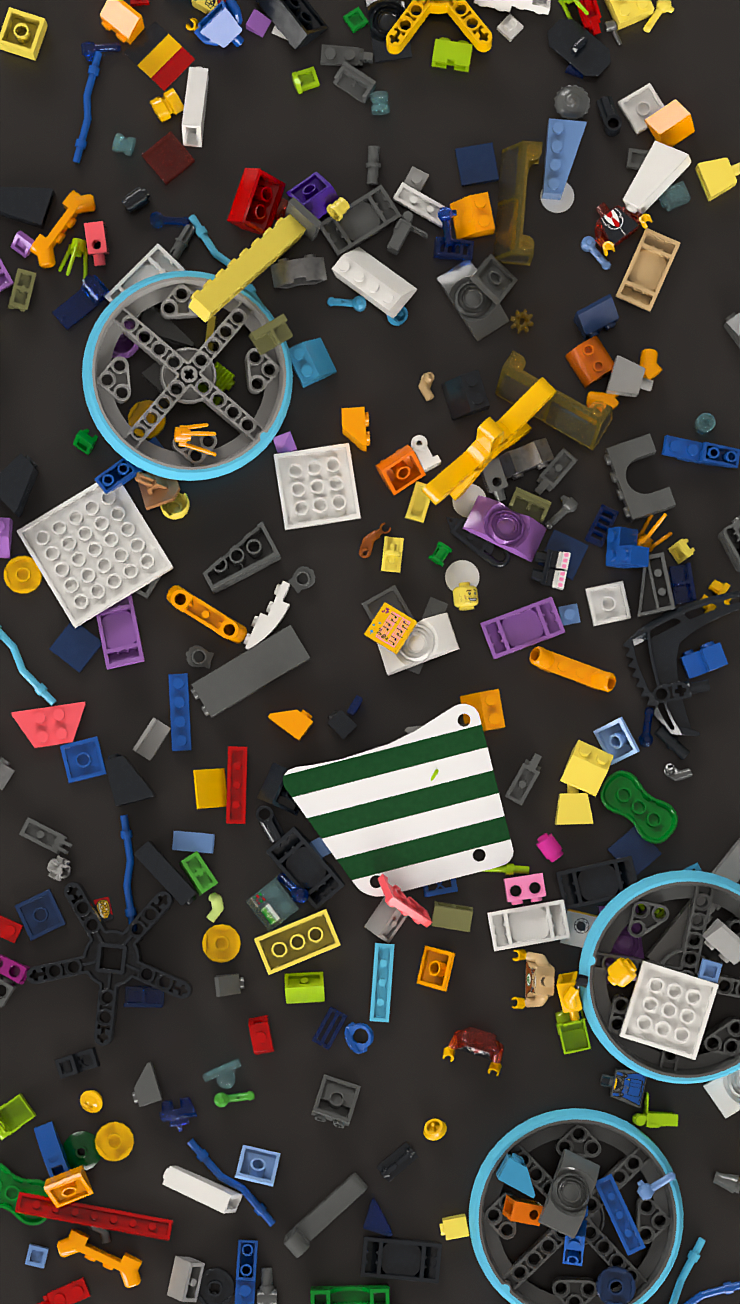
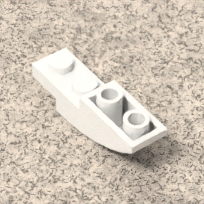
(537, 6)
(264, 624)

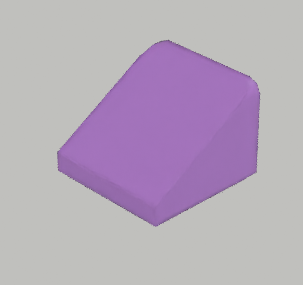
(258, 23)

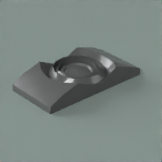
(361, 221)
(471, 303)
(569, 1194)

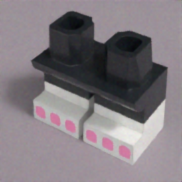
(553, 560)

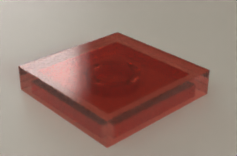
(168, 158)

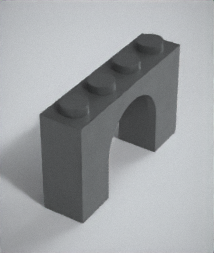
(636, 504)

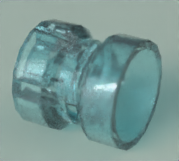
(379, 102)
(122, 144)
(701, 424)

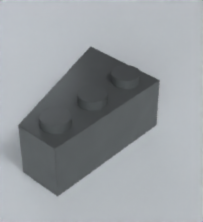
(656, 588)

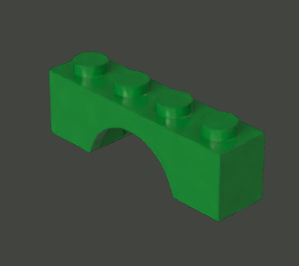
(350, 1294)

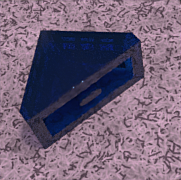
(375, 1219)

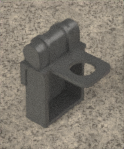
(401, 232)

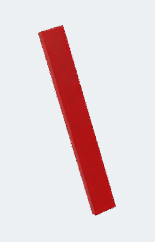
(95, 1216)

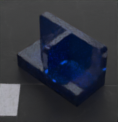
(682, 584)
(144, 997)

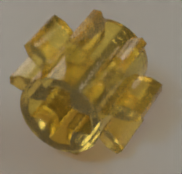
(527, 322)

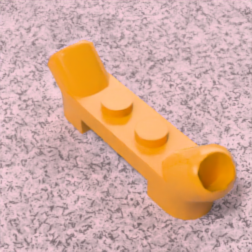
(74, 205)
(647, 360)
(206, 614)
(572, 669)
(127, 1266)

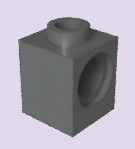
(8, 983)

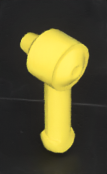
(662, 6)

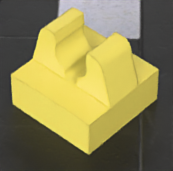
(681, 550)

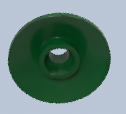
(81, 1140)

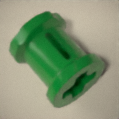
(440, 554)

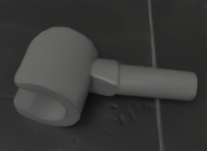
(611, 26)

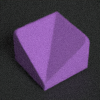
(284, 443)

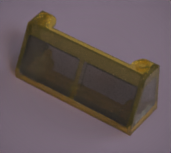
(509, 241)
(561, 411)

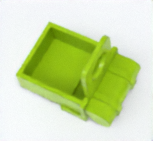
(572, 1033)
(14, 1115)
(654, 1119)

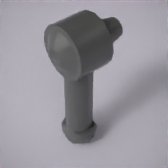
(569, 505)

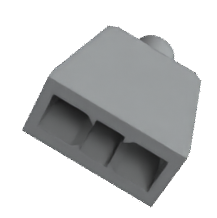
(627, 378)

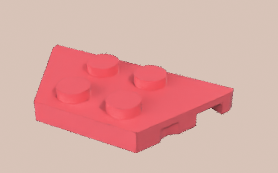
(50, 724)

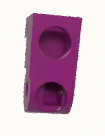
(13, 969)

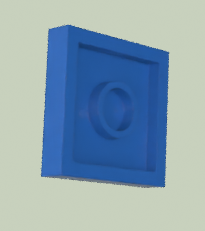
(83, 759)

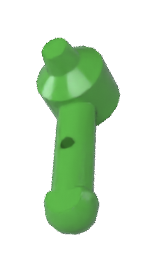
(222, 1099)

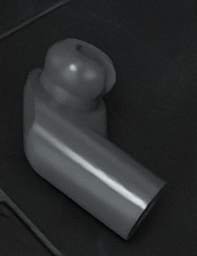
(676, 774)
(104, 1234)

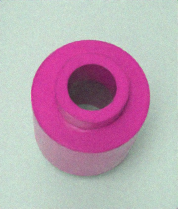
(549, 847)

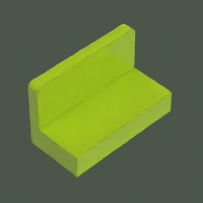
(304, 987)

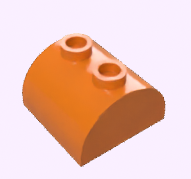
(590, 361)
(400, 469)

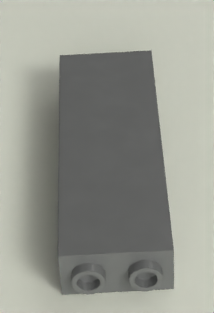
(250, 672)

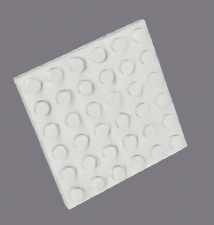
(94, 551)

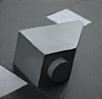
(229, 984)
(147, 1087)

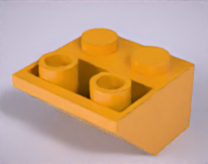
(354, 426)

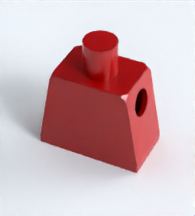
(261, 1035)

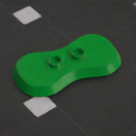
(627, 797)
(9, 1189)

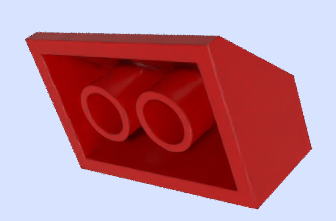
(256, 201)

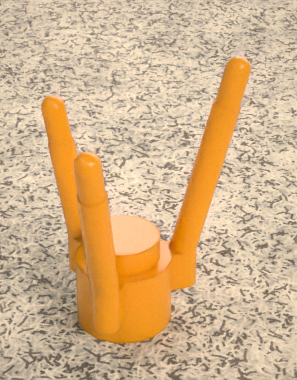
(183, 434)
(645, 540)

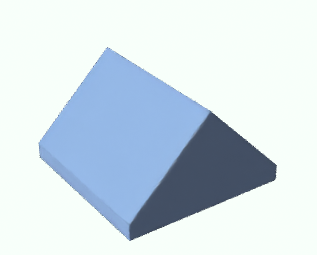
(616, 740)
(257, 1165)

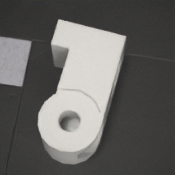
(427, 461)

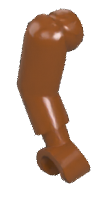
(368, 541)

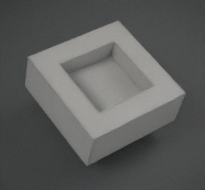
(416, 179)

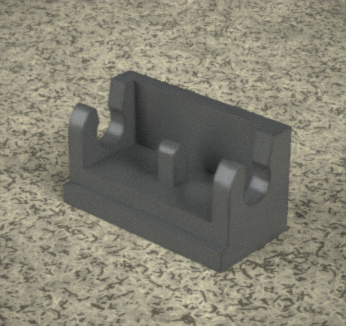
(354, 82)

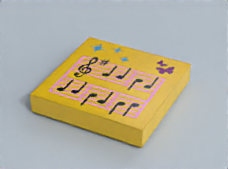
(390, 628)

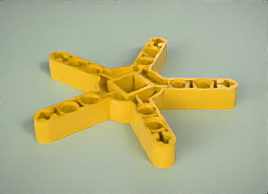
(426, 7)
(490, 441)

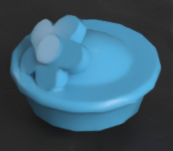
(400, 318)

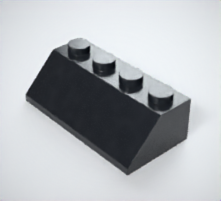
(295, 20)

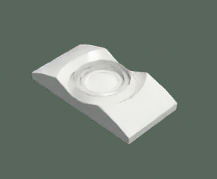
(154, 263)
(427, 641)
(528, 925)
(725, 1093)

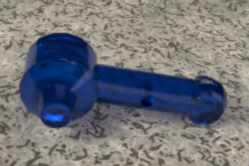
(88, 48)
(445, 215)
(157, 220)
(646, 738)
(297, 894)

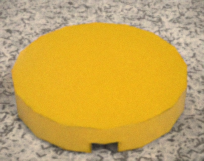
(137, 411)
(22, 574)
(221, 943)
(114, 1141)

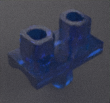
(186, 1111)

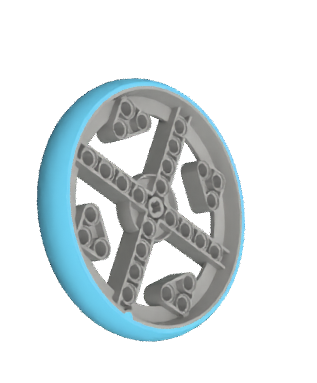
(102, 398)

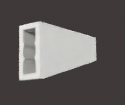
(195, 106)
(655, 175)
(202, 1189)

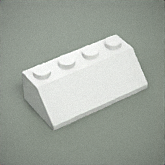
(373, 281)

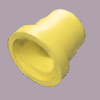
(338, 209)

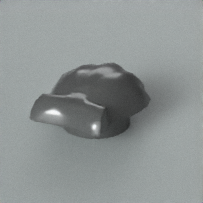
(302, 578)
(199, 657)

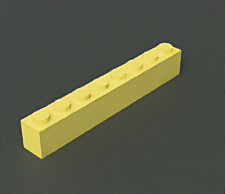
(246, 268)

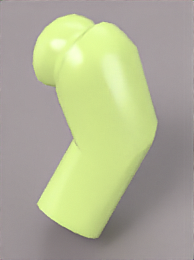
(217, 906)

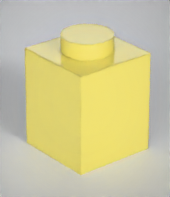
(454, 1227)

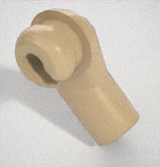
(425, 384)

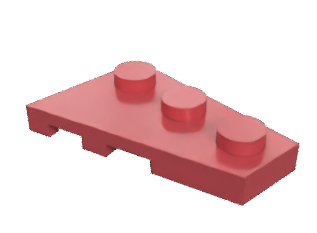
(407, 906)

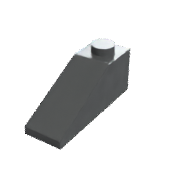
(165, 328)

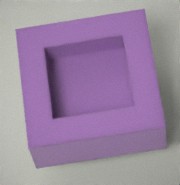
(22, 244)

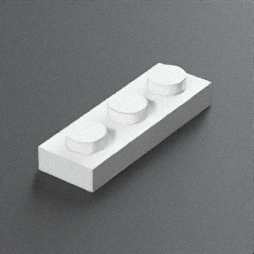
(418, 203)

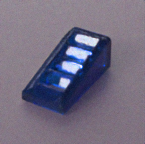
(446, 255)
(607, 510)

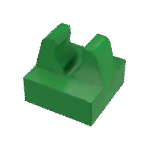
(84, 441)

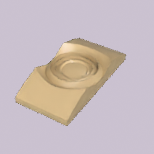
(648, 269)

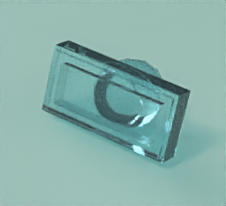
(224, 1074)

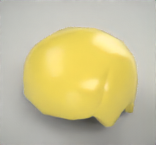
(178, 508)

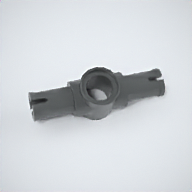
(266, 1293)

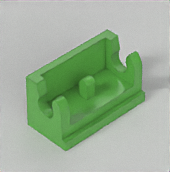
(198, 873)

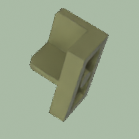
(271, 334)

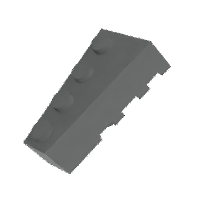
(243, 560)

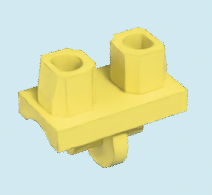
(392, 554)

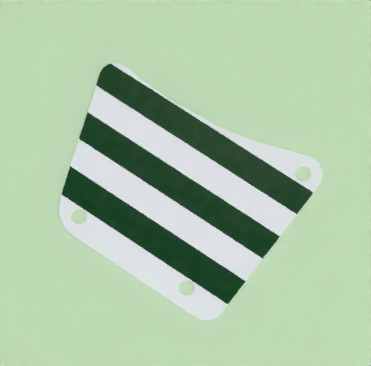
(392, 820)

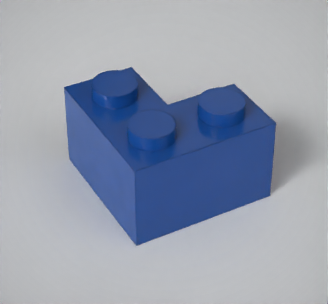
(623, 549)
(703, 661)

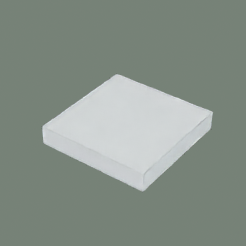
(640, 106)
(608, 603)

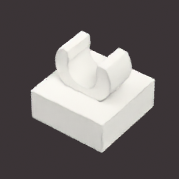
(509, 27)

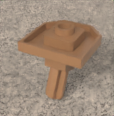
(156, 489)

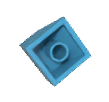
(311, 361)
(515, 1173)

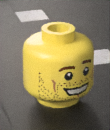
(465, 596)

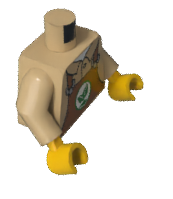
(538, 979)

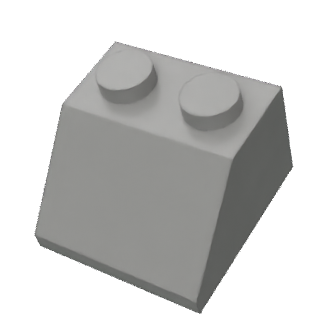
(724, 940)

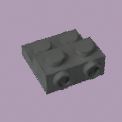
(335, 1101)

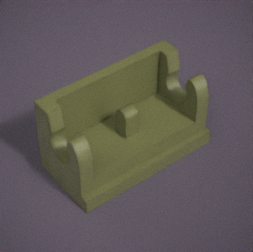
(22, 290)
(529, 504)
(452, 916)

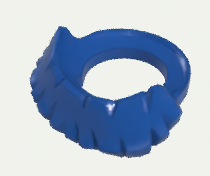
(358, 1048)

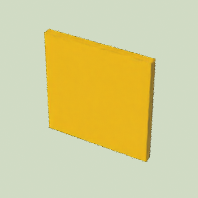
(210, 788)

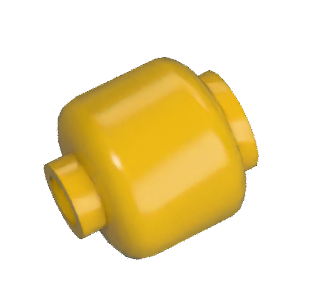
(621, 972)

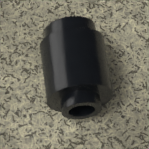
(136, 199)

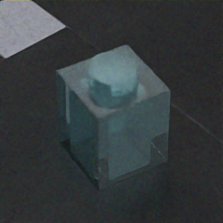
(675, 196)

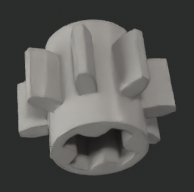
(59, 868)

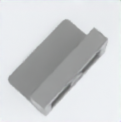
(151, 739)
(385, 921)

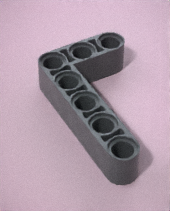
(299, 1237)

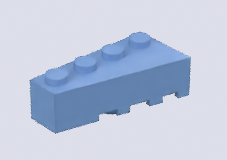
(561, 148)

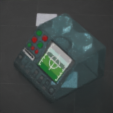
(272, 904)

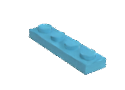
(381, 982)

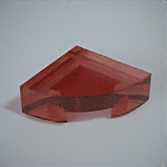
(281, 209)

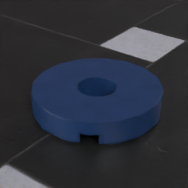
(611, 1275)

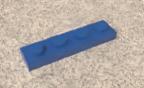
(180, 712)
(619, 1214)

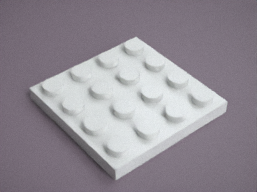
(317, 486)
(668, 1010)

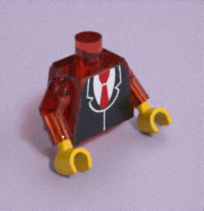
(617, 226)
(477, 1043)

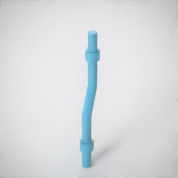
(202, 233)
(40, 689)
(693, 1256)

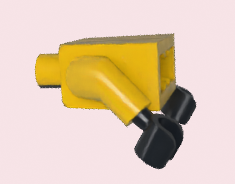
(569, 993)

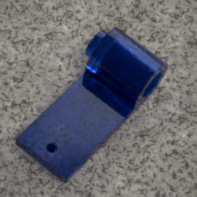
(82, 302)

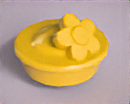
(91, 1101)
(434, 1129)

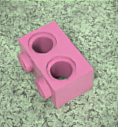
(524, 883)

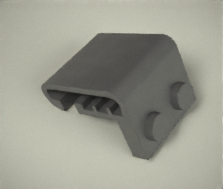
(730, 540)

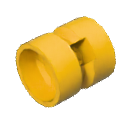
(167, 105)

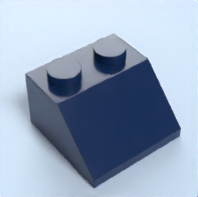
(596, 317)

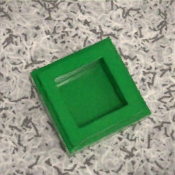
(355, 20)

